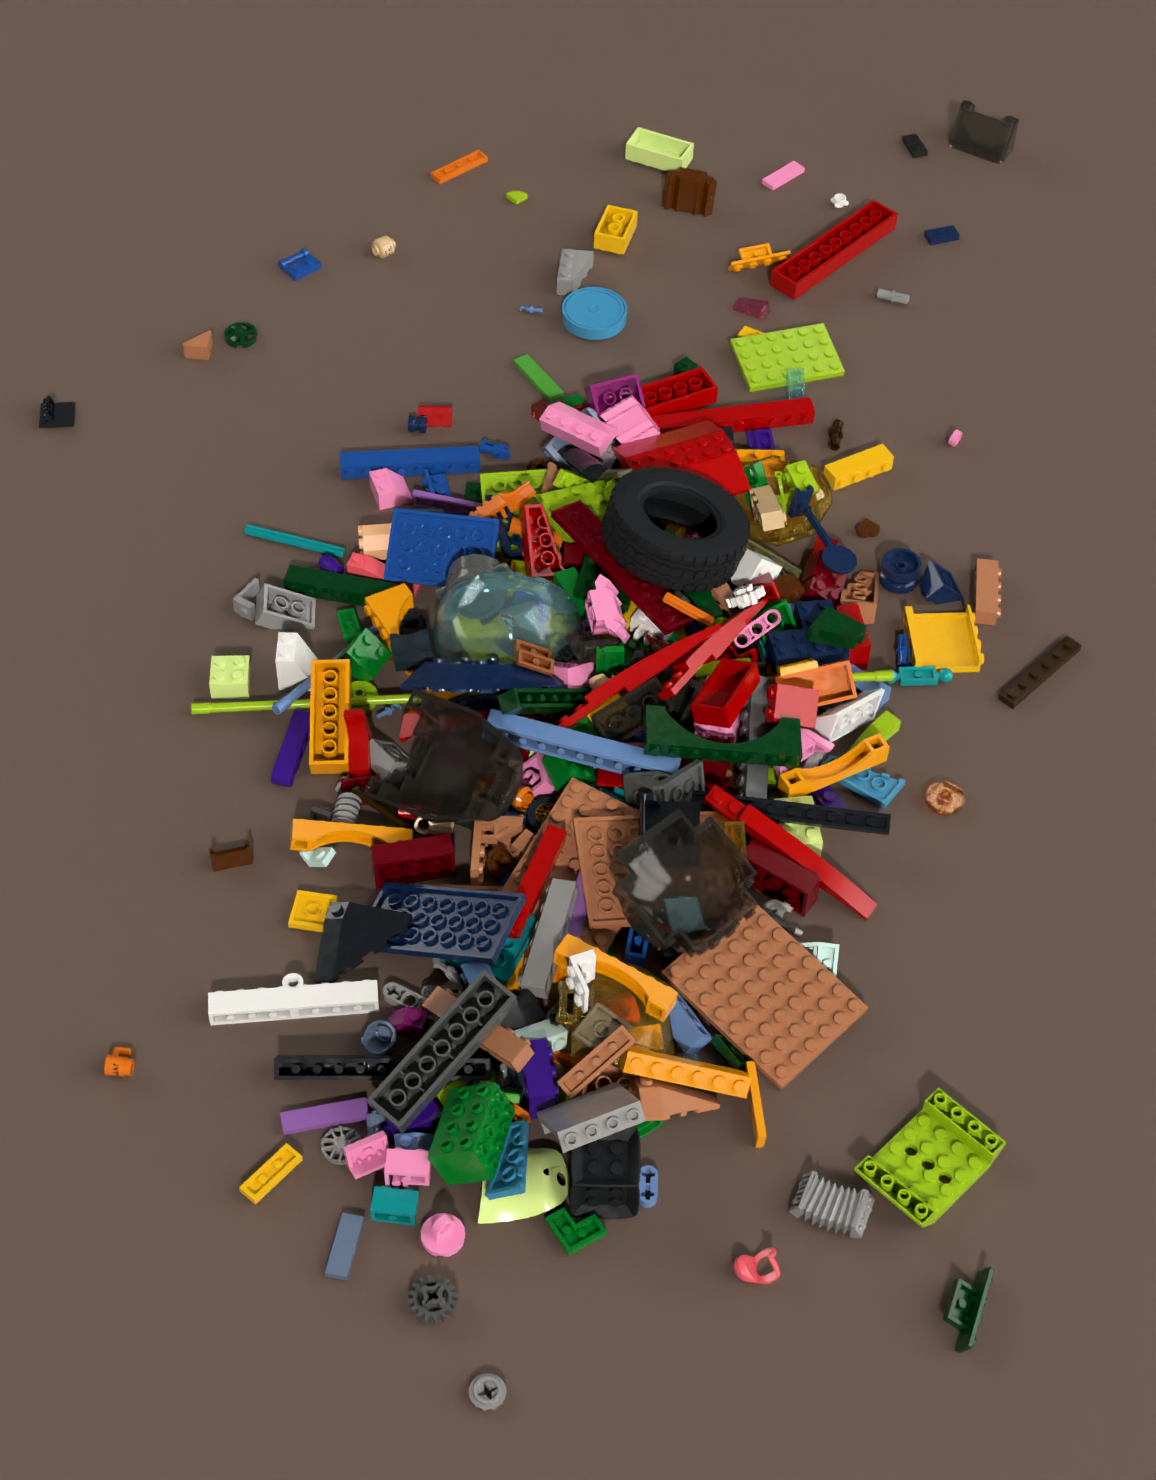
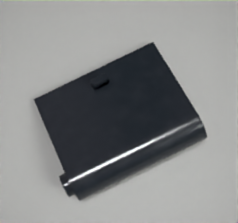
(654, 811)

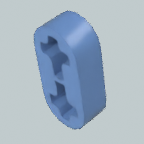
(652, 1186)

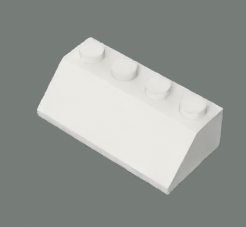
(848, 715)

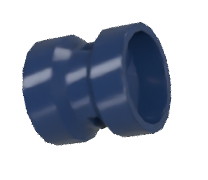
(416, 423)

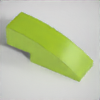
(885, 724)

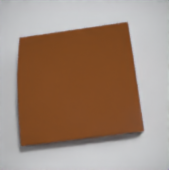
(533, 657)

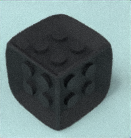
(606, 1176)

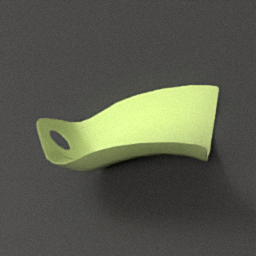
(541, 1191)

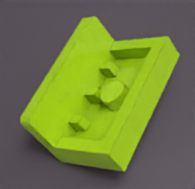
(799, 476)

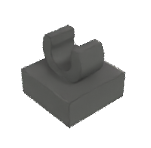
(320, 814)

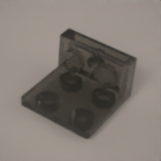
(585, 645)

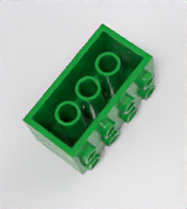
(471, 1134)

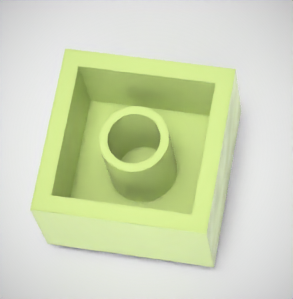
(230, 677)

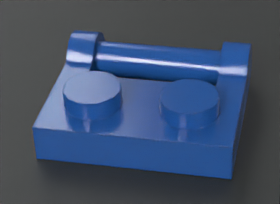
(301, 268)

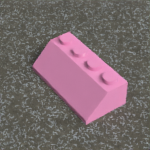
(577, 428)

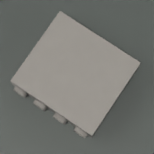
(591, 1116)

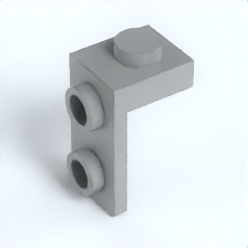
(242, 600)

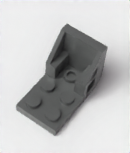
(668, 787)

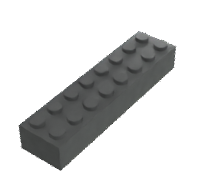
(442, 1051)

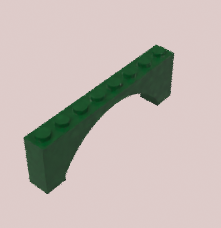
(667, 738)

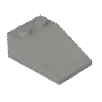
(284, 609)

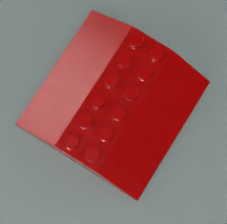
(694, 448)

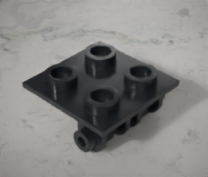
(56, 414)

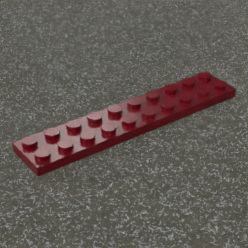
(585, 530)

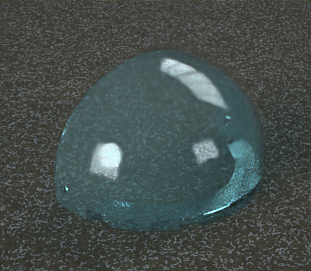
(497, 608)

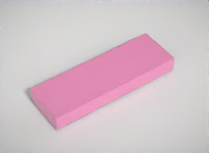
(783, 175)

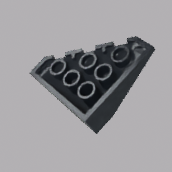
(352, 933)

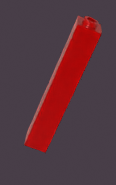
(538, 875)

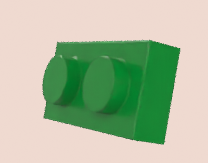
(348, 624)

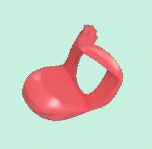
(746, 1267)

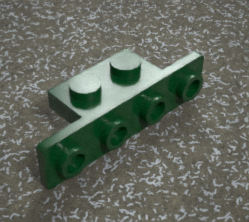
(966, 1307)

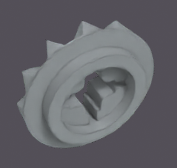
(491, 1382)

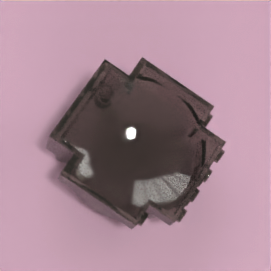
(684, 862)

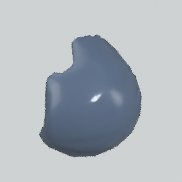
(379, 1037)

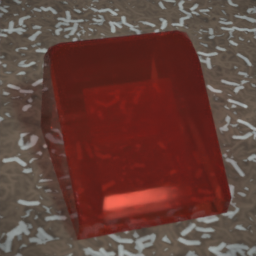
(538, 409)

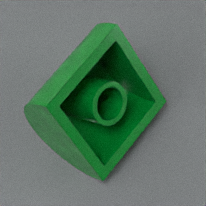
(787, 621)

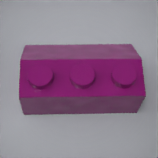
(607, 393)

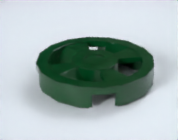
(236, 336)

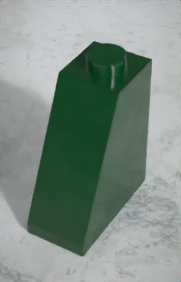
(836, 630)

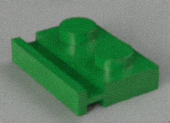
(610, 660)

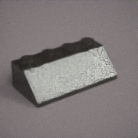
(625, 715)

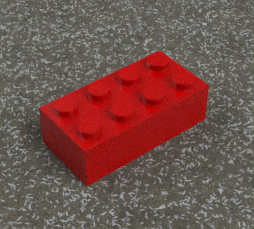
(725, 693)

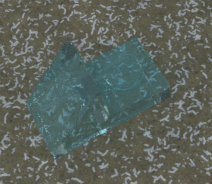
(795, 383)

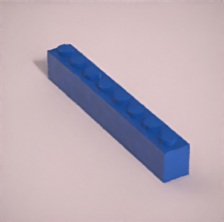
(411, 461)

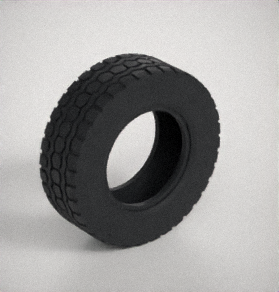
(664, 557)

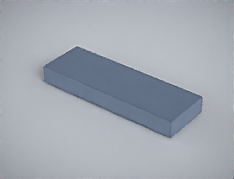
(344, 1246)

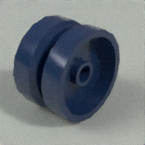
(900, 570)

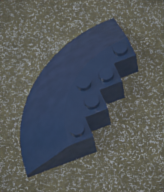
(475, 676)

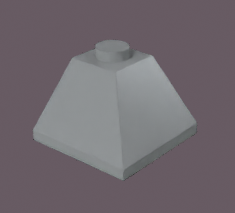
(387, 757)

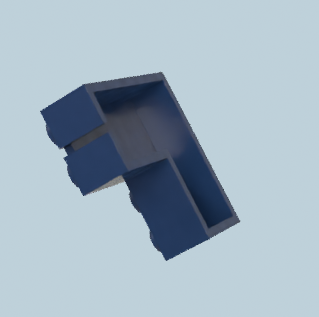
(791, 645)

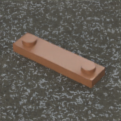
(596, 1061)

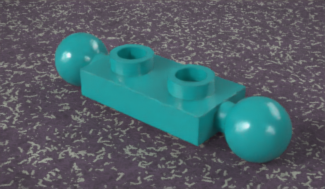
(921, 676)

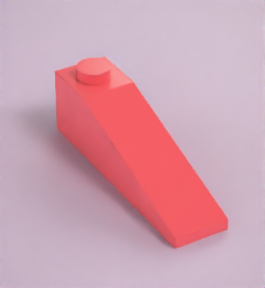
(371, 568)

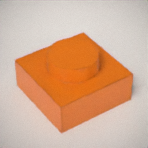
(520, 1114)

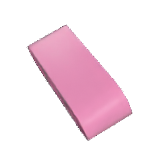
(764, 625)

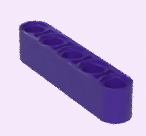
(292, 749)

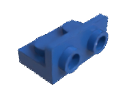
(436, 483)

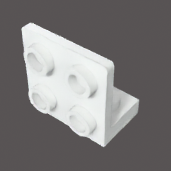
(580, 972)

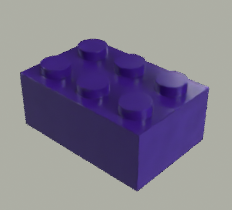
(540, 1079)

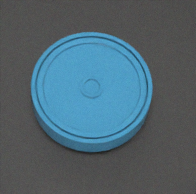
(594, 313)

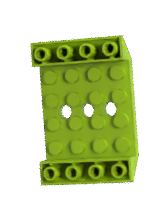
(949, 1140)

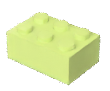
(806, 834)

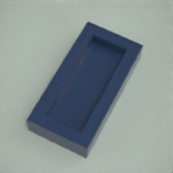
(941, 235)

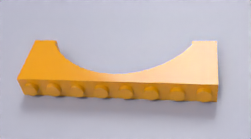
(387, 613)

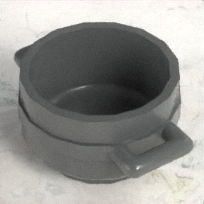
(467, 568)

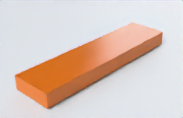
(459, 166)

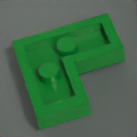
(574, 1236)

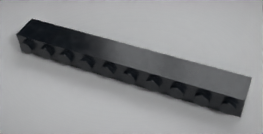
(363, 1067)

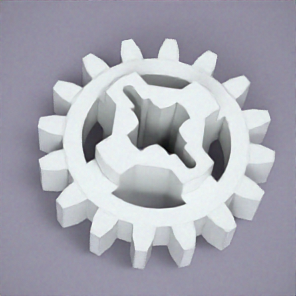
(745, 596)

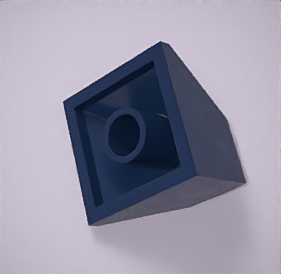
(939, 585)

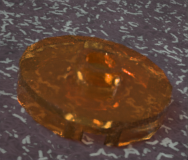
(944, 798)

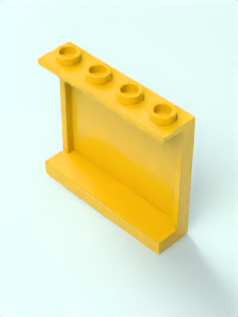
(943, 640)

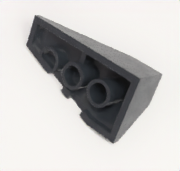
(524, 1014)

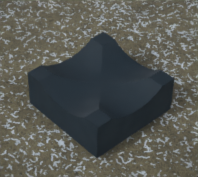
(410, 650)

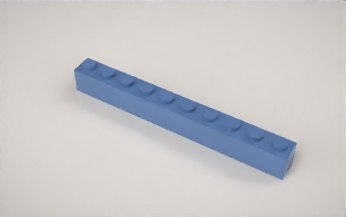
(579, 746)

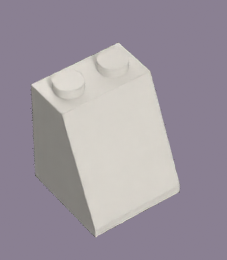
(292, 661)

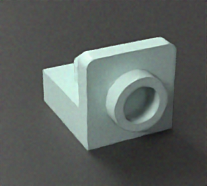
(318, 857)

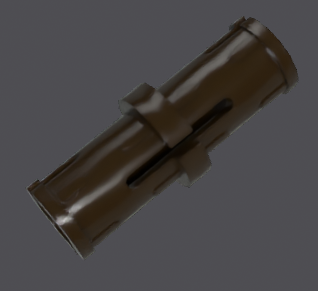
(836, 434)

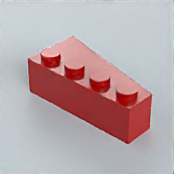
(539, 545)

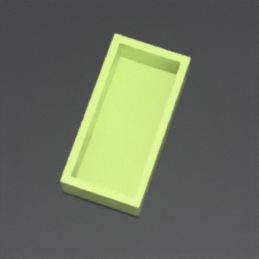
(658, 150)

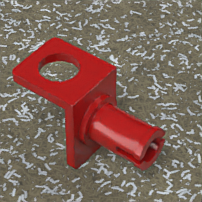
(732, 654)

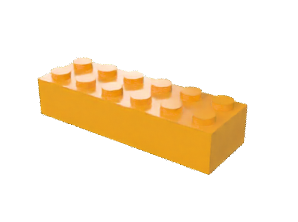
(328, 730)

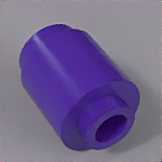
(330, 564)

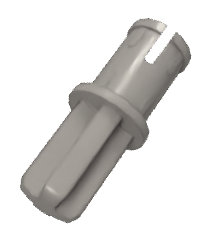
(893, 296)

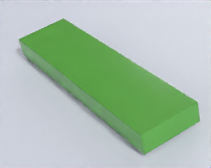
(538, 377)

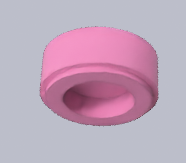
(955, 438)

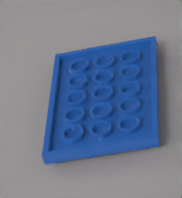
(428, 543)

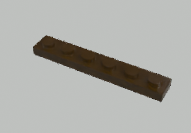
(1039, 672)

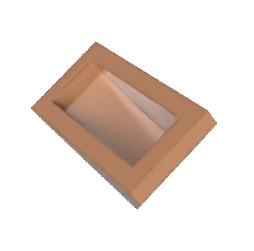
(199, 346)

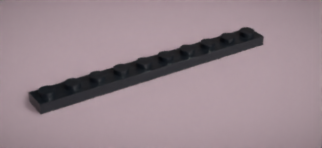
(811, 814)

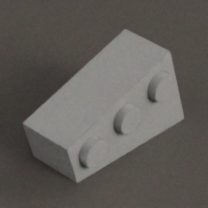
(572, 269)

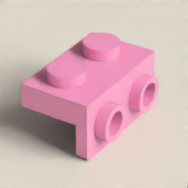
(366, 1154)

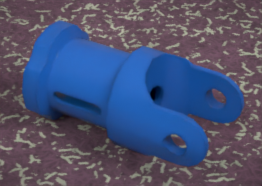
(494, 449)

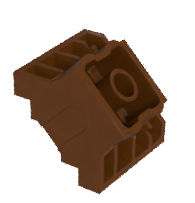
(689, 191)

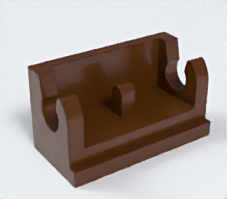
(231, 857)

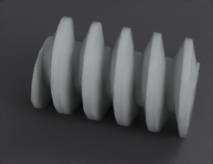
(346, 808)

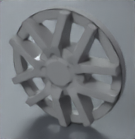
(338, 1143)

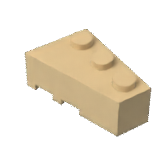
(766, 508)

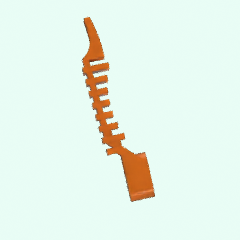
(512, 500)

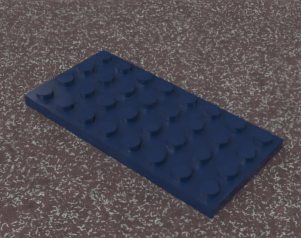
(451, 921)

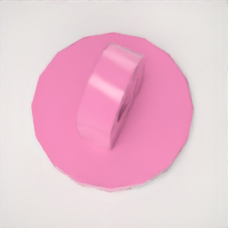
(443, 1235)

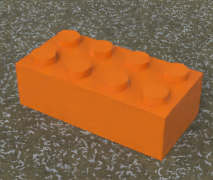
(831, 679)

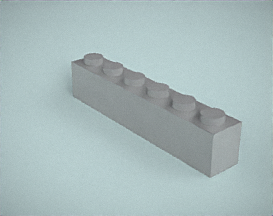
(550, 931)

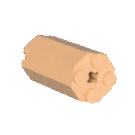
(374, 540)

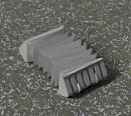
(832, 1206)

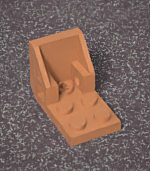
(490, 835)

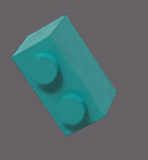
(394, 1205)

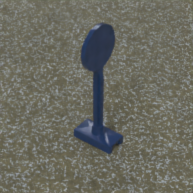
(834, 557)

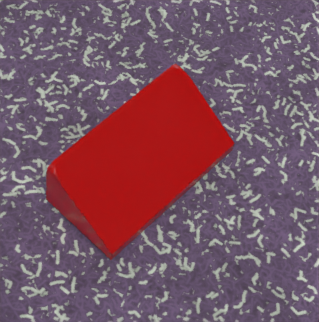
(437, 415)

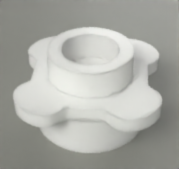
(839, 200)

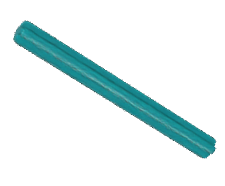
(296, 541)

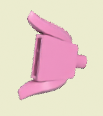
(810, 743)

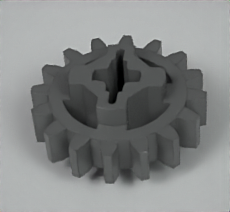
(432, 1290)

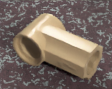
(434, 828)

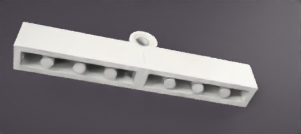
(293, 1001)

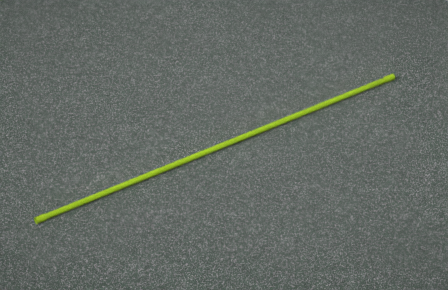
(207, 708)

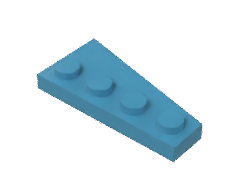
(871, 785)
(512, 1169)

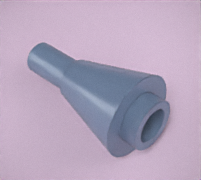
(375, 1123)

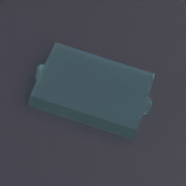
(684, 914)

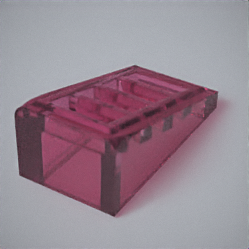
(757, 309)

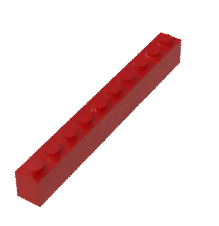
(744, 417)

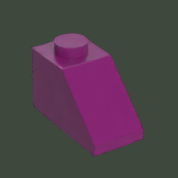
(409, 1022)

